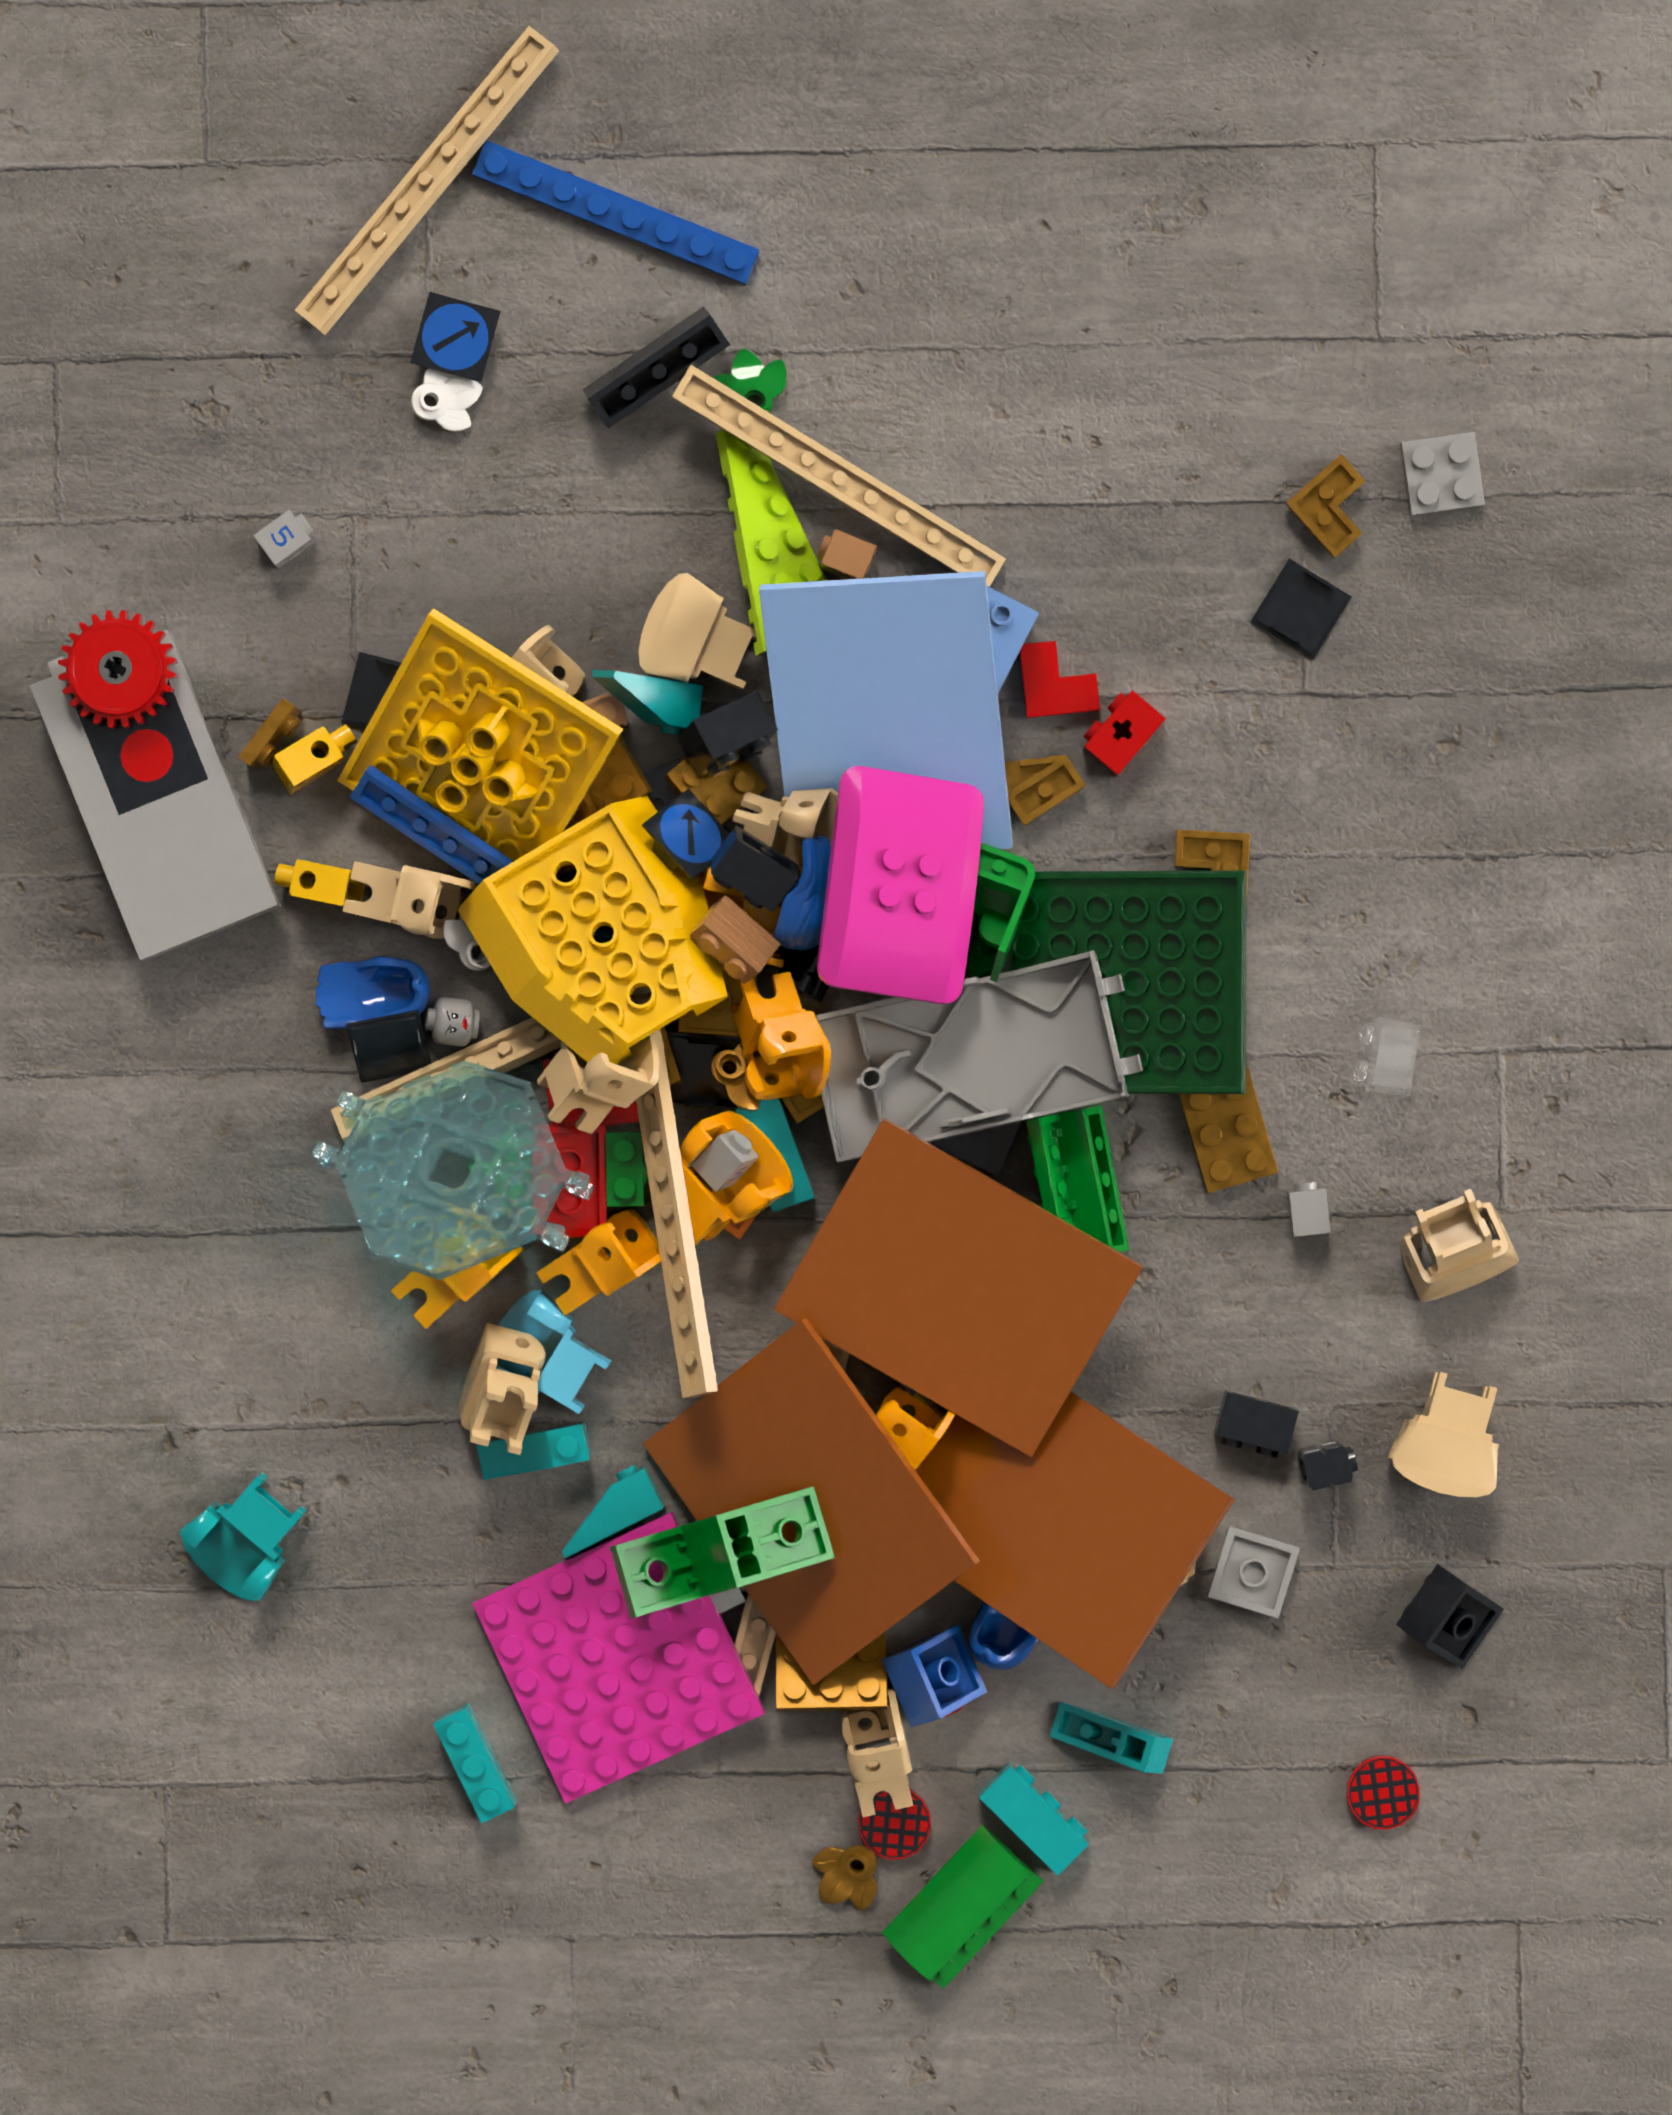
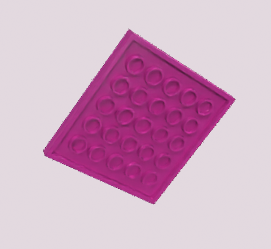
(610, 1687)

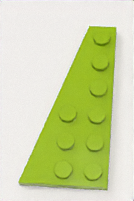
(768, 532)

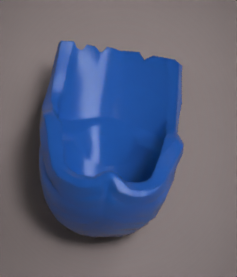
(803, 905)
(370, 990)
(998, 1640)

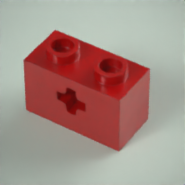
(1117, 753)

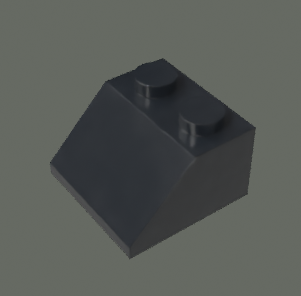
(1449, 1616)

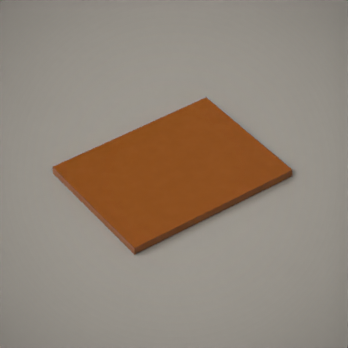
(958, 1287)
(800, 1424)
(1079, 1535)

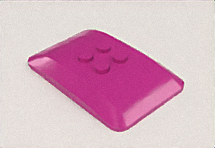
(901, 885)

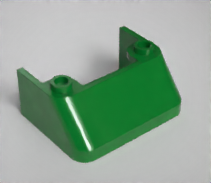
(1000, 899)

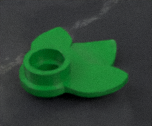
(753, 380)

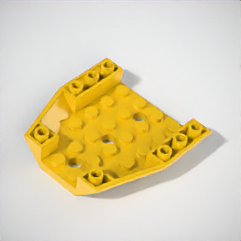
(544, 930)

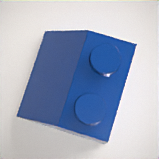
(934, 1676)

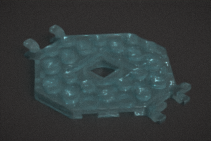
(400, 1145)

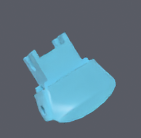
(567, 1358)

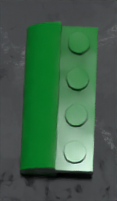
(1078, 1173)
(962, 1907)

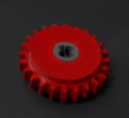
(140, 654)

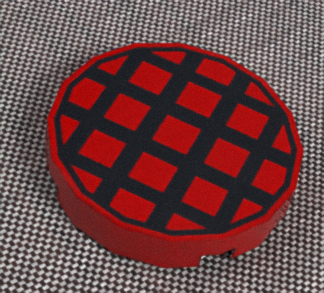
(1383, 1792)
(895, 1832)

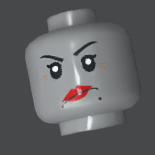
(452, 1021)

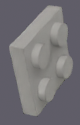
(1442, 474)
(1253, 1571)

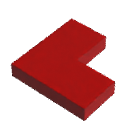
(1048, 692)

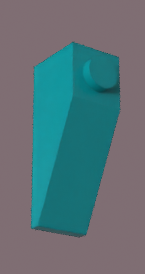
(654, 699)
(539, 1451)
(622, 1505)
(1112, 1738)

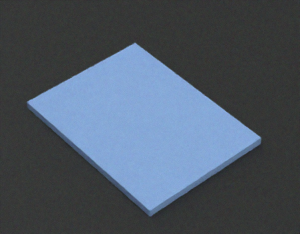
(888, 682)

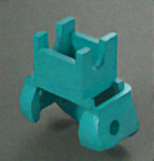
(241, 1540)

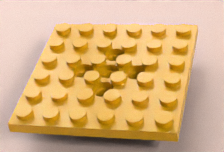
(436, 739)

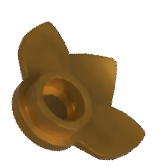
(735, 1083)
(843, 1879)

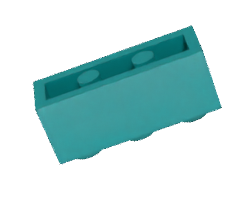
(774, 1124)
(475, 1763)
(1035, 1817)

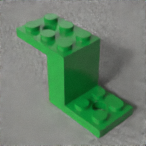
(722, 1552)

